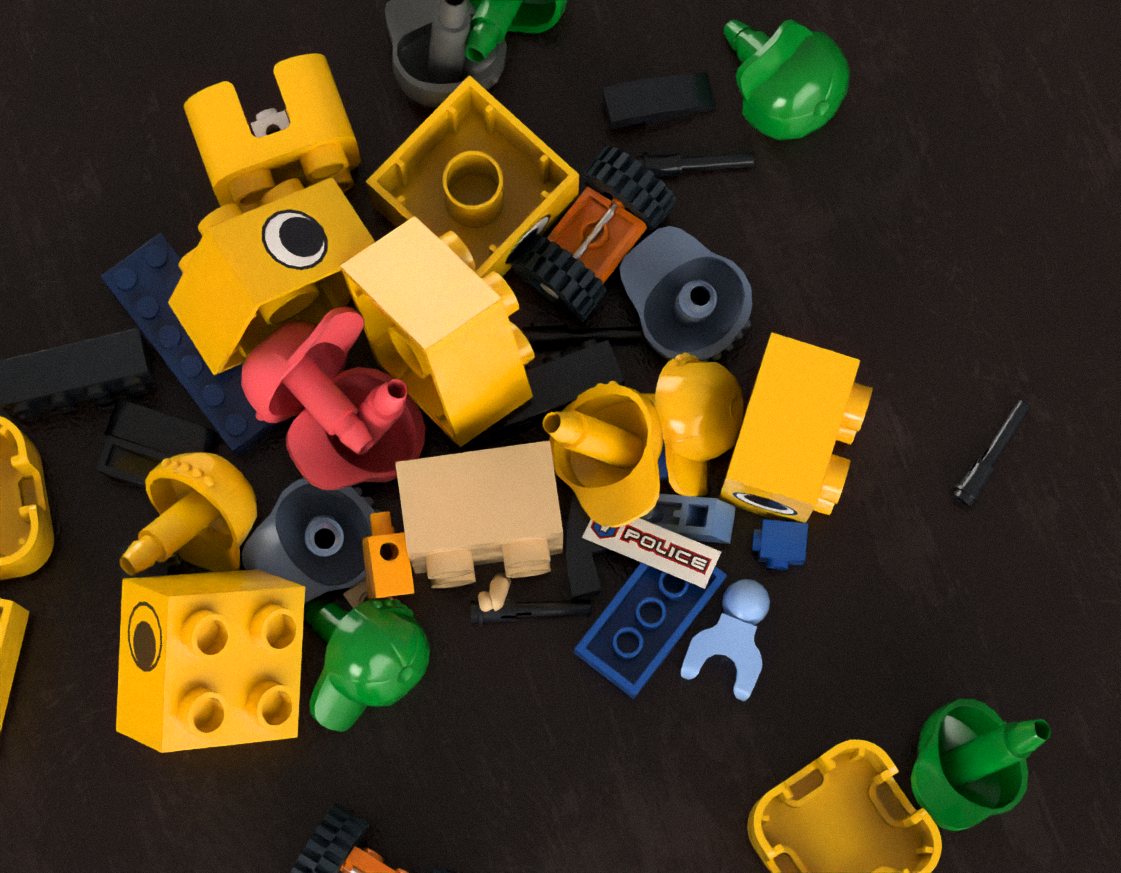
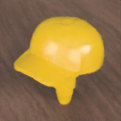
(699, 419)
(608, 452)
(202, 511)

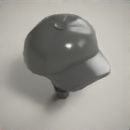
(431, 47)

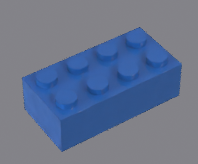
(644, 625)

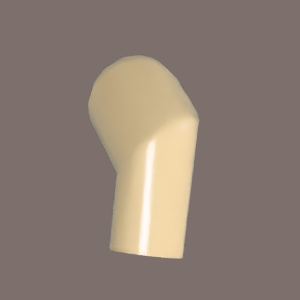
(496, 596)

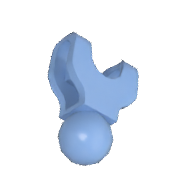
(744, 606)

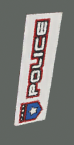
(658, 549)

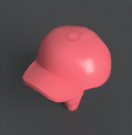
(295, 373)
(390, 418)

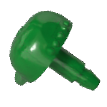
(498, 17)
(788, 80)
(369, 659)
(972, 763)

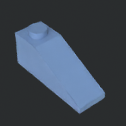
(694, 517)

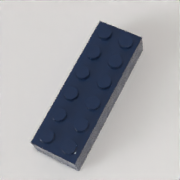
(143, 288)

